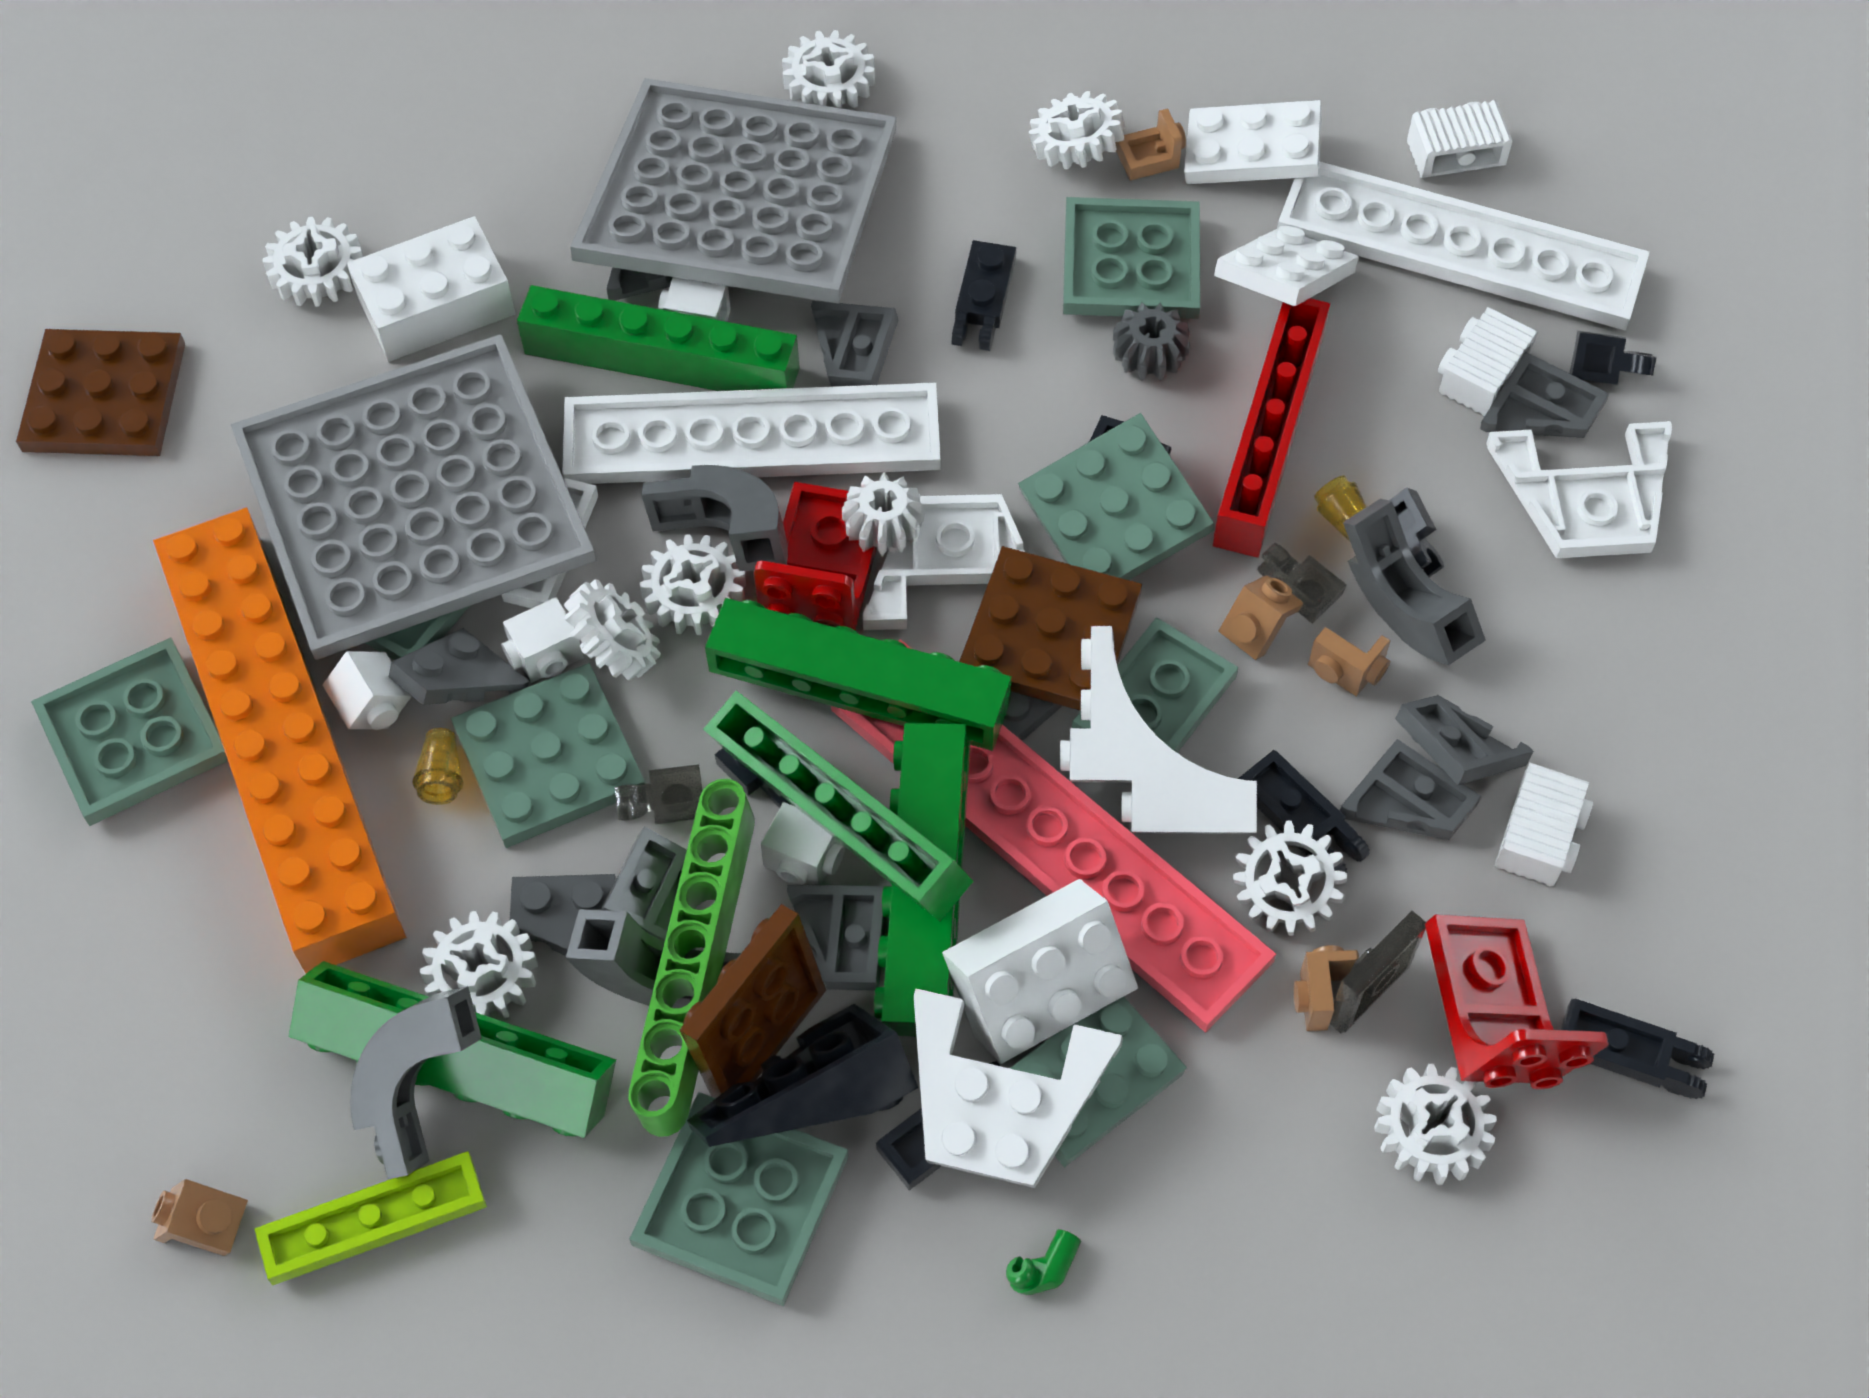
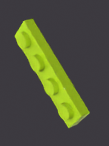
(369, 1218)

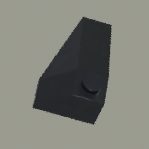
(838, 1073)

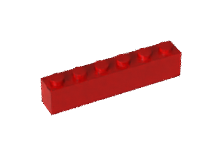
(1270, 427)

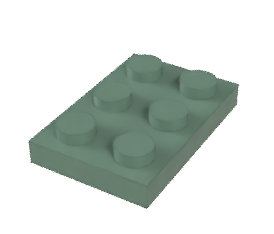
(1171, 682)
(1130, 1081)

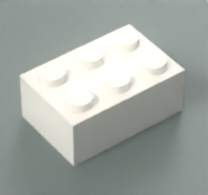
(431, 288)
(1040, 970)

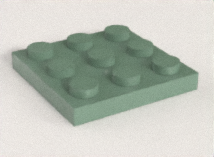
(1131, 255)
(1117, 503)
(130, 731)
(547, 754)
(741, 1206)

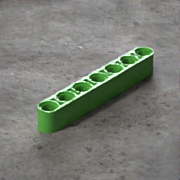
(687, 931)

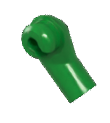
(1045, 1272)

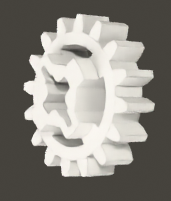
(828, 70)
(1077, 130)
(312, 261)
(692, 585)
(612, 629)
(1312, 868)
(469, 949)
(1449, 1138)

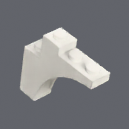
(1120, 748)

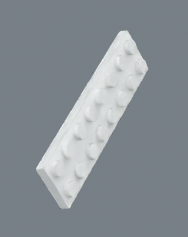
(1468, 244)
(752, 431)

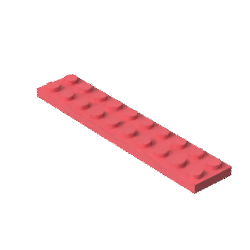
(1060, 835)

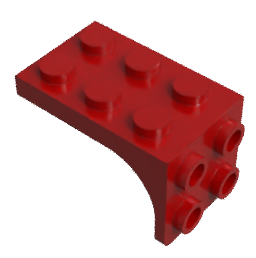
(824, 568)
(1499, 1006)

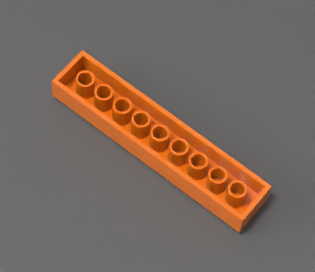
(278, 743)

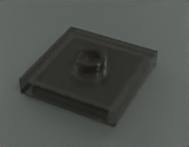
(1377, 971)

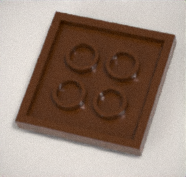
(101, 392)
(1036, 621)
(754, 1004)

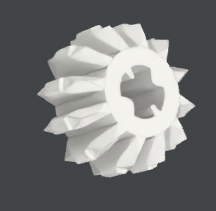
(883, 514)

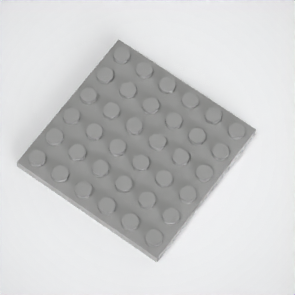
(736, 190)
(411, 496)

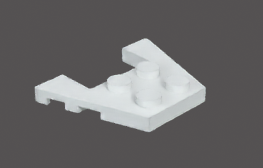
(1591, 507)
(954, 547)
(996, 1116)

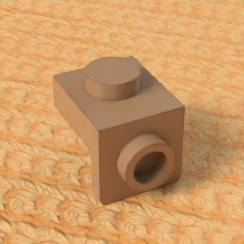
(1152, 149)
(1259, 615)
(1347, 665)
(1314, 990)
(198, 1216)

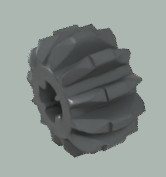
(1151, 341)

